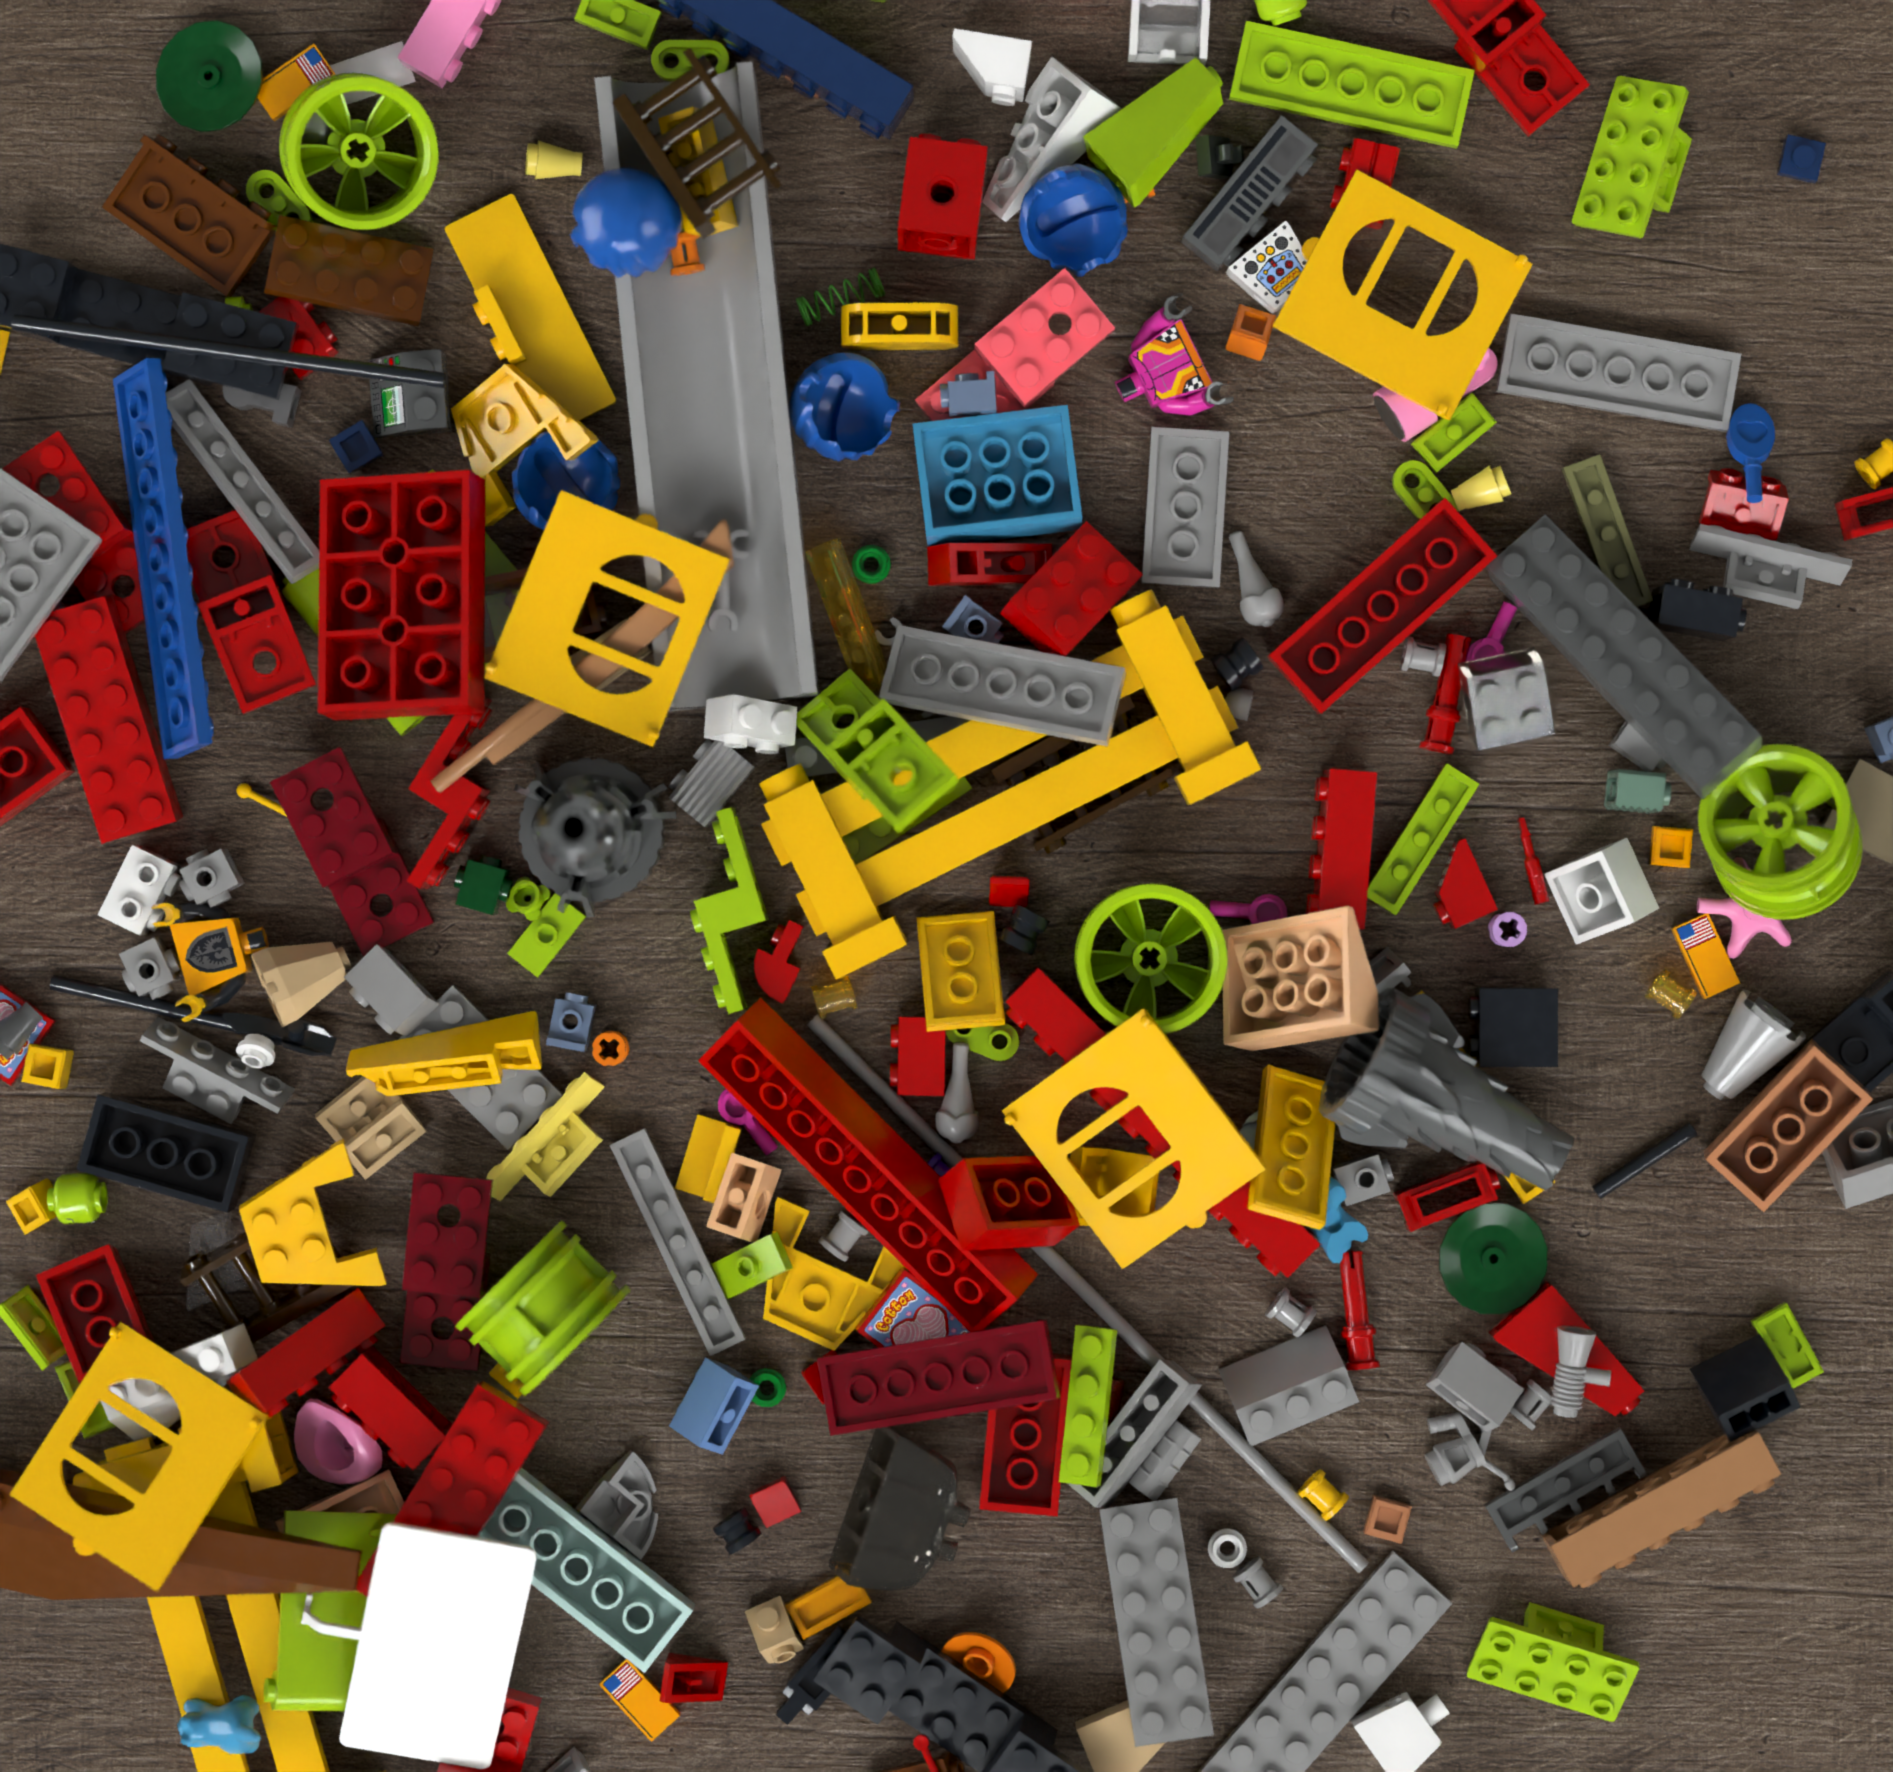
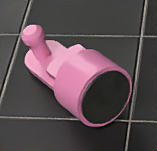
(1408, 419)

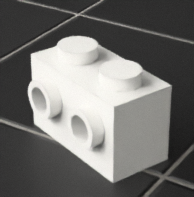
(751, 723)
(140, 884)

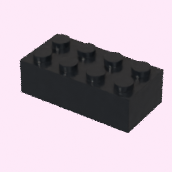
(166, 1152)

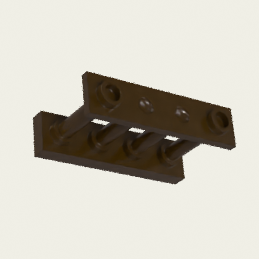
(681, 177)
(1049, 755)
(273, 1311)

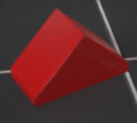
(692, 1679)

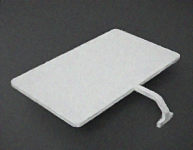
(434, 1645)

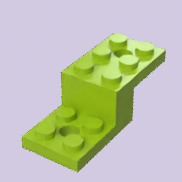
(875, 750)
(729, 911)

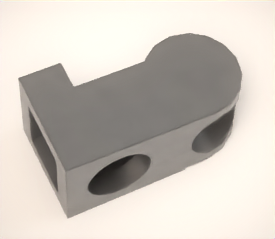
(283, 409)

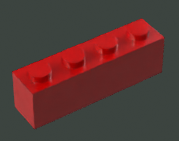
(306, 1353)

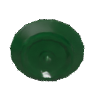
(209, 76)
(1493, 1258)

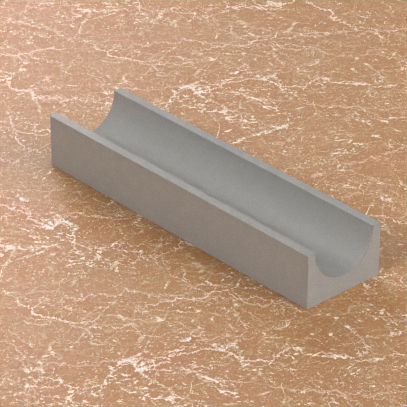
(716, 416)

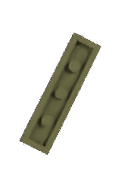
(1606, 528)

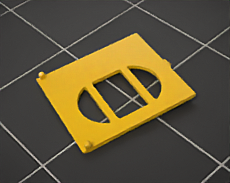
(1404, 360)
(539, 630)
(1158, 1079)
(203, 1458)

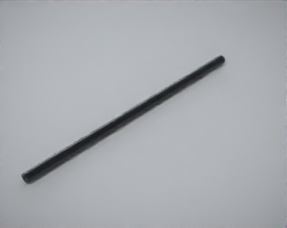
(228, 351)

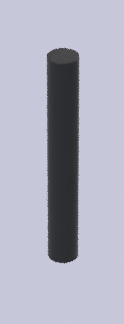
(1644, 1160)

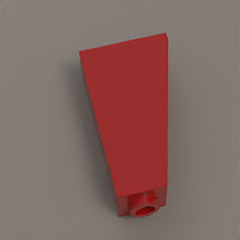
(1534, 1336)

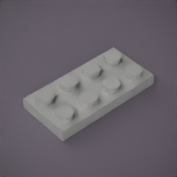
(1185, 507)
(502, 1108)

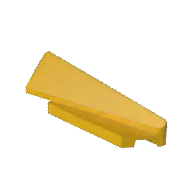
(451, 1057)

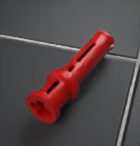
(1444, 712)
(1357, 1329)

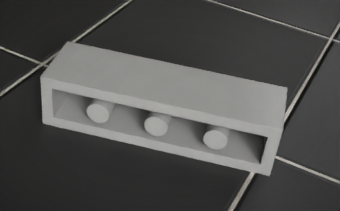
(1140, 1428)

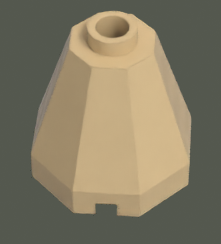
(299, 976)

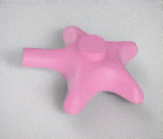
(1744, 923)

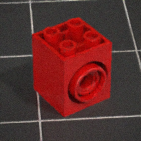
(947, 174)

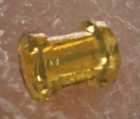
(1670, 994)
(834, 997)

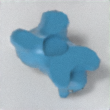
(1339, 1226)
(221, 1726)

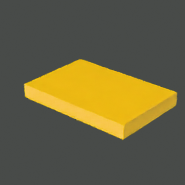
(960, 971)

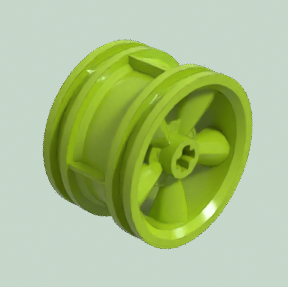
(393, 107)
(1768, 888)
(1185, 922)
(543, 1308)

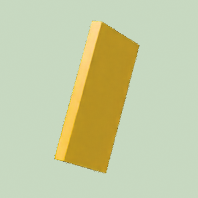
(1294, 1147)

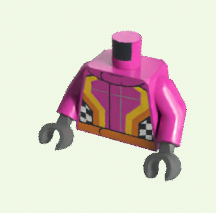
(1169, 366)

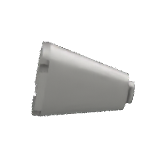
(1748, 1046)

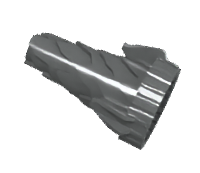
(619, 838)
(1423, 1087)

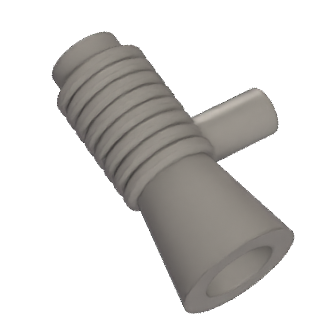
(1571, 1370)

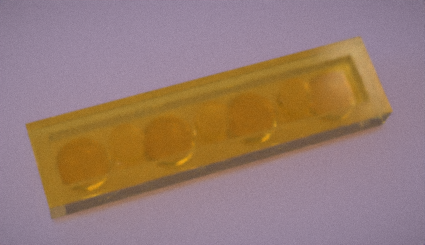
(847, 612)

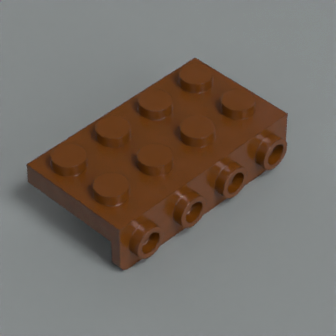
(190, 214)

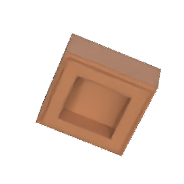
(1387, 1519)

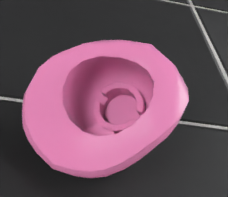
(334, 1445)

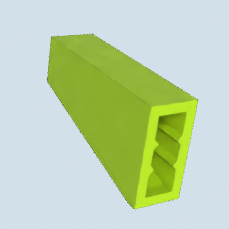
(1155, 129)

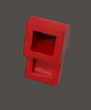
(773, 970)

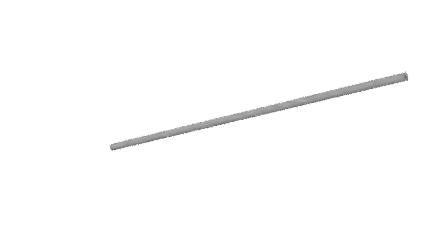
(1097, 1303)

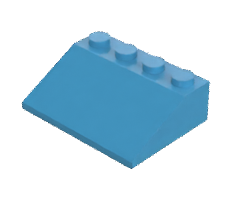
(997, 476)

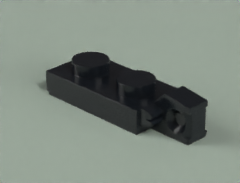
(801, 1689)

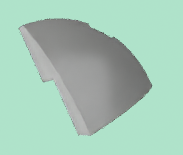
(623, 1504)

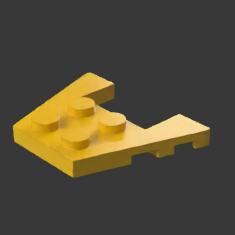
(505, 418)
(291, 1232)
(816, 1296)

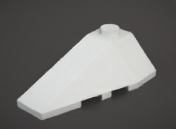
(1050, 136)

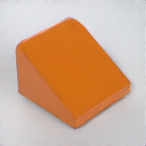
(1250, 332)

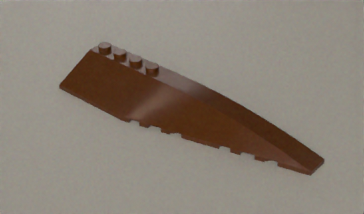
(217, 1561)

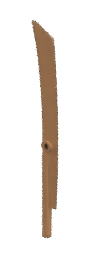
(594, 670)

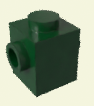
(483, 885)

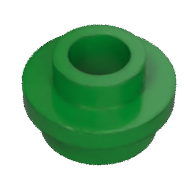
(866, 552)
(777, 1379)

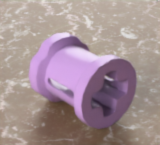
(1518, 926)

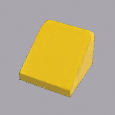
(47, 1066)
(31, 1206)

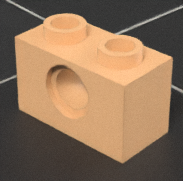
(743, 1198)

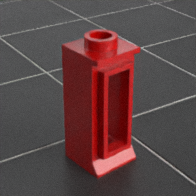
(1849, 518)
(1407, 1197)

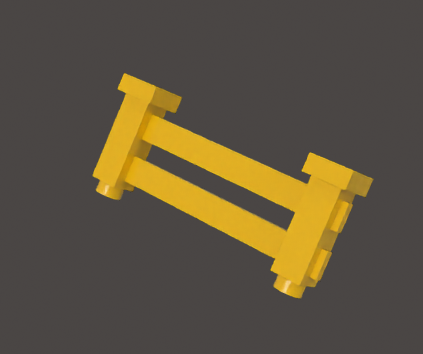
(845, 895)
(256, 1617)

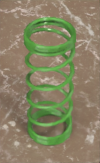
(877, 285)

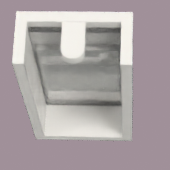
(1168, 31)

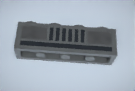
(1249, 194)

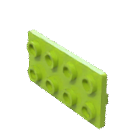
(1634, 158)
(1554, 1661)

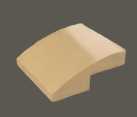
(371, 1125)

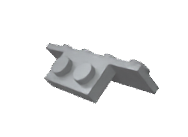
(1766, 567)
(211, 1076)

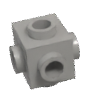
(223, 872)
(137, 964)

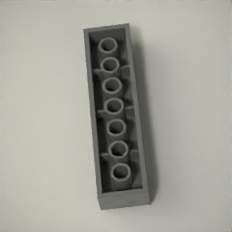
(1624, 656)

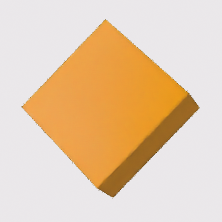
(1670, 847)

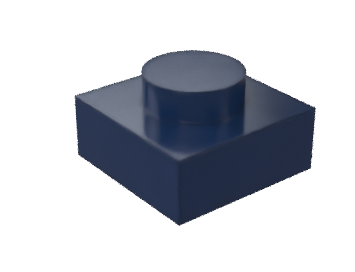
(1801, 158)
(356, 447)

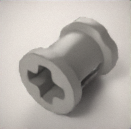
(1422, 656)
(843, 1236)
(1291, 1312)
(1531, 1404)
(1257, 1582)

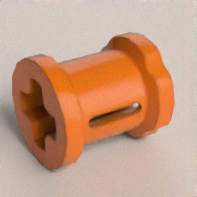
(693, 265)
(622, 1048)

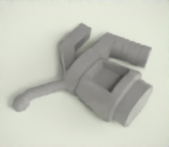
(1457, 1457)

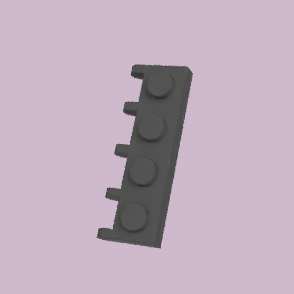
(1563, 1485)

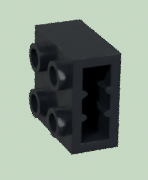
(1695, 612)
(1514, 1027)
(1745, 1388)

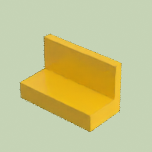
(707, 1157)

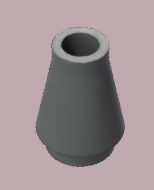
(16, 1029)

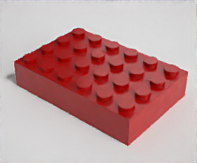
(401, 595)

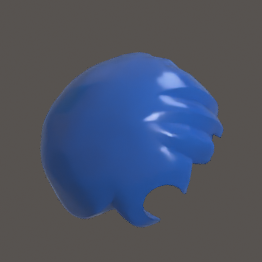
(1074, 219)
(626, 221)
(842, 407)
(545, 472)

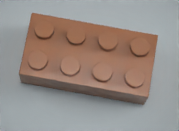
(1787, 1125)

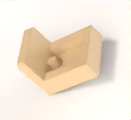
(774, 1631)

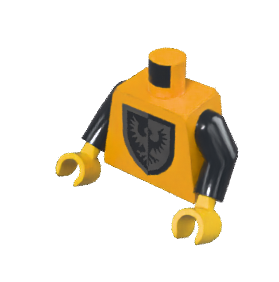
(210, 952)

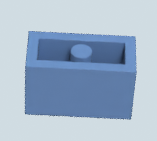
(713, 1406)

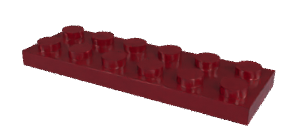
(938, 1377)

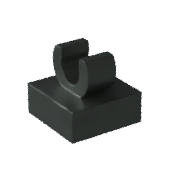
(1216, 156)

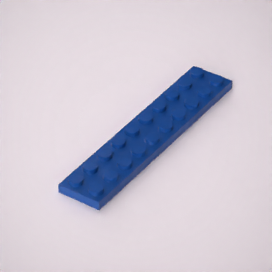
(163, 559)

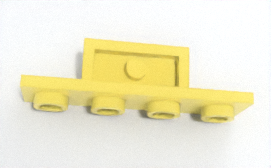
(553, 1145)

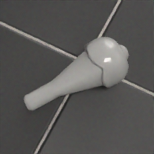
(1259, 599)
(957, 1114)

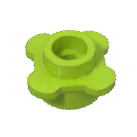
(523, 888)

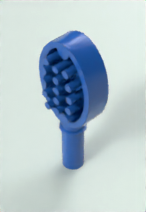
(1750, 443)

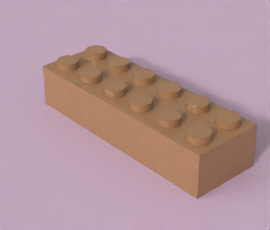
(1660, 1506)

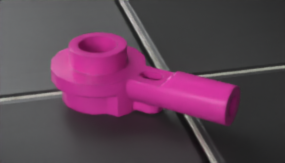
(1492, 644)
(1262, 909)
(737, 1114)

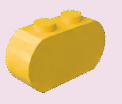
(899, 326)

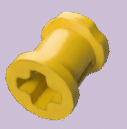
(1877, 464)
(1323, 1494)

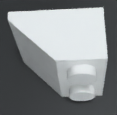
(995, 64)
(1601, 891)

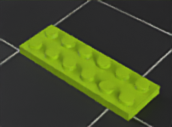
(1351, 84)

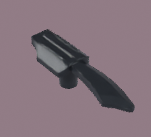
(298, 1036)

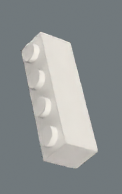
(214, 1357)

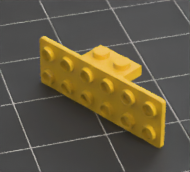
(528, 307)

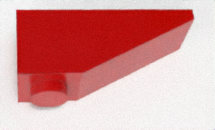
(985, 563)

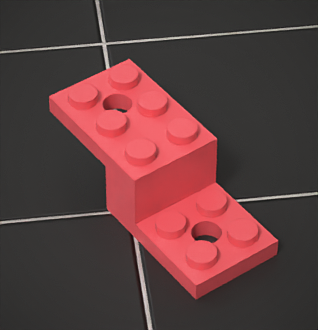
(1026, 351)

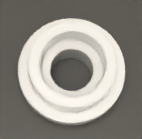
(256, 1051)
(1227, 1560)

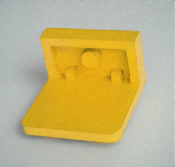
(1110, 1167)

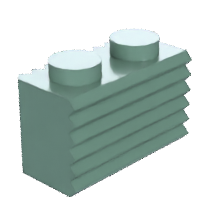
(1636, 791)

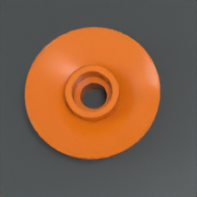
(983, 1657)

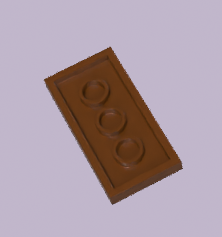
(348, 270)

